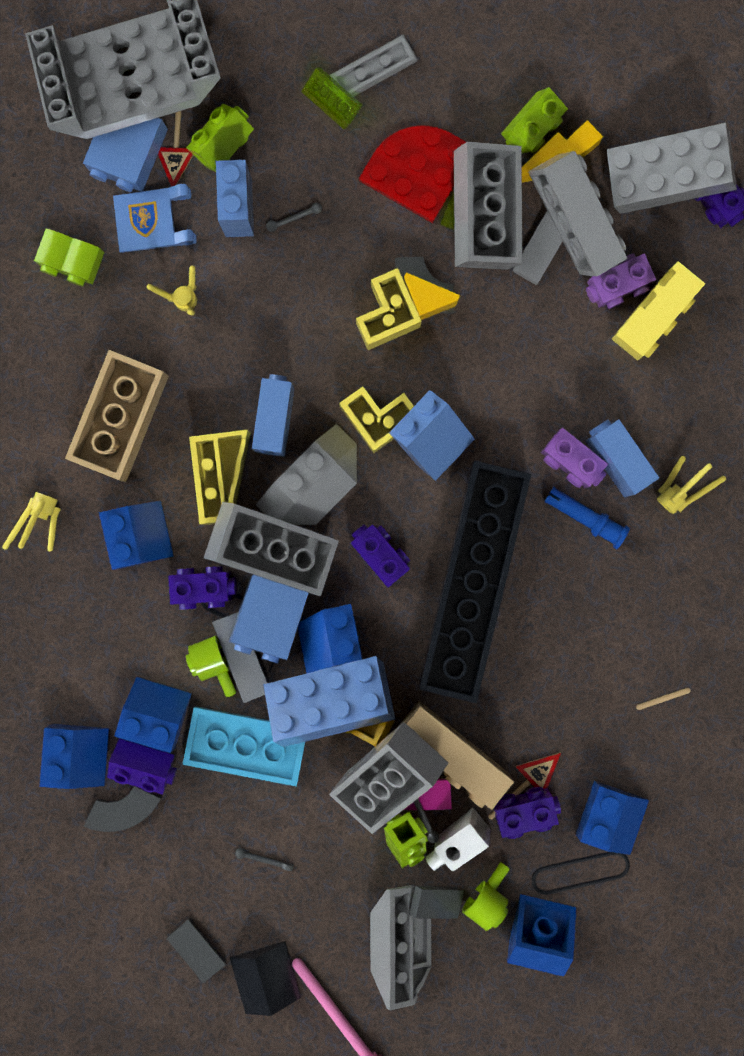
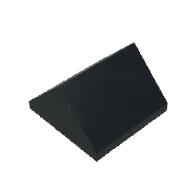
(265, 979)

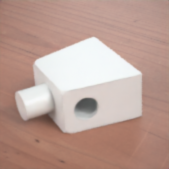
(467, 834)

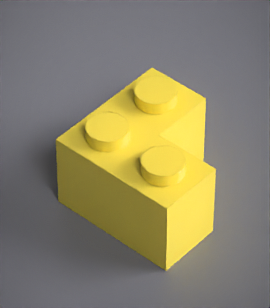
(396, 311)
(370, 420)

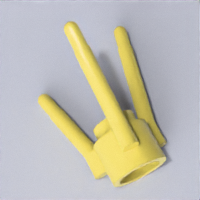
(183, 297)
(673, 498)
(38, 507)

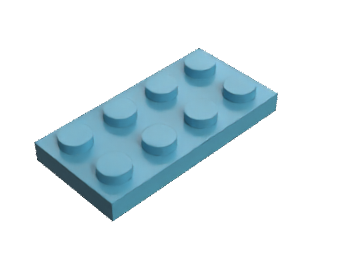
(240, 747)

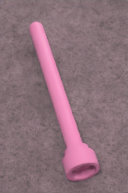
(331, 1008)

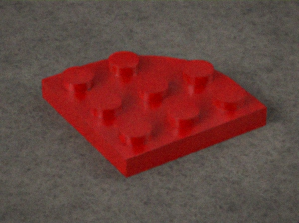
(414, 169)

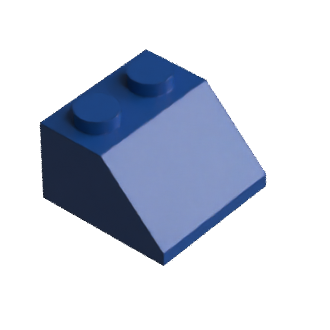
(136, 534)
(329, 638)
(153, 715)
(74, 756)
(611, 819)
(542, 935)

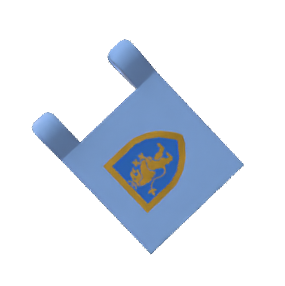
(147, 219)

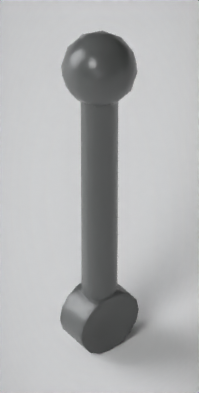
(272, 226)
(433, 835)
(240, 853)

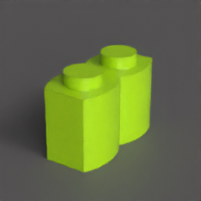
(69, 257)

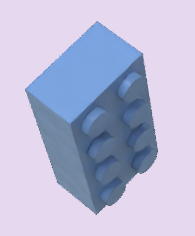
(328, 701)

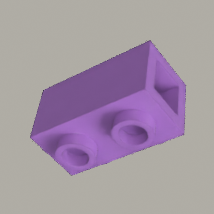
(628, 277)
(574, 459)

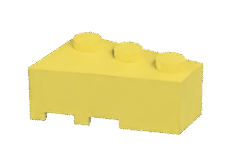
(658, 311)
(217, 470)

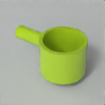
(206, 662)
(490, 905)

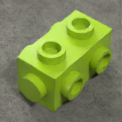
(535, 121)
(220, 136)
(406, 839)

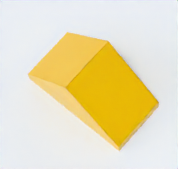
(428, 297)

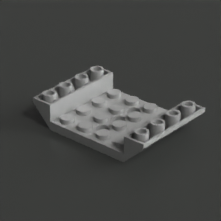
(84, 80)

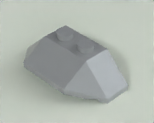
(314, 480)
(399, 948)

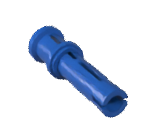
(599, 524)

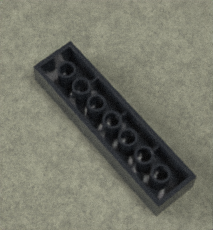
(474, 581)

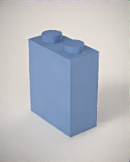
(126, 154)
(234, 198)
(273, 416)
(432, 435)
(625, 460)
(268, 619)

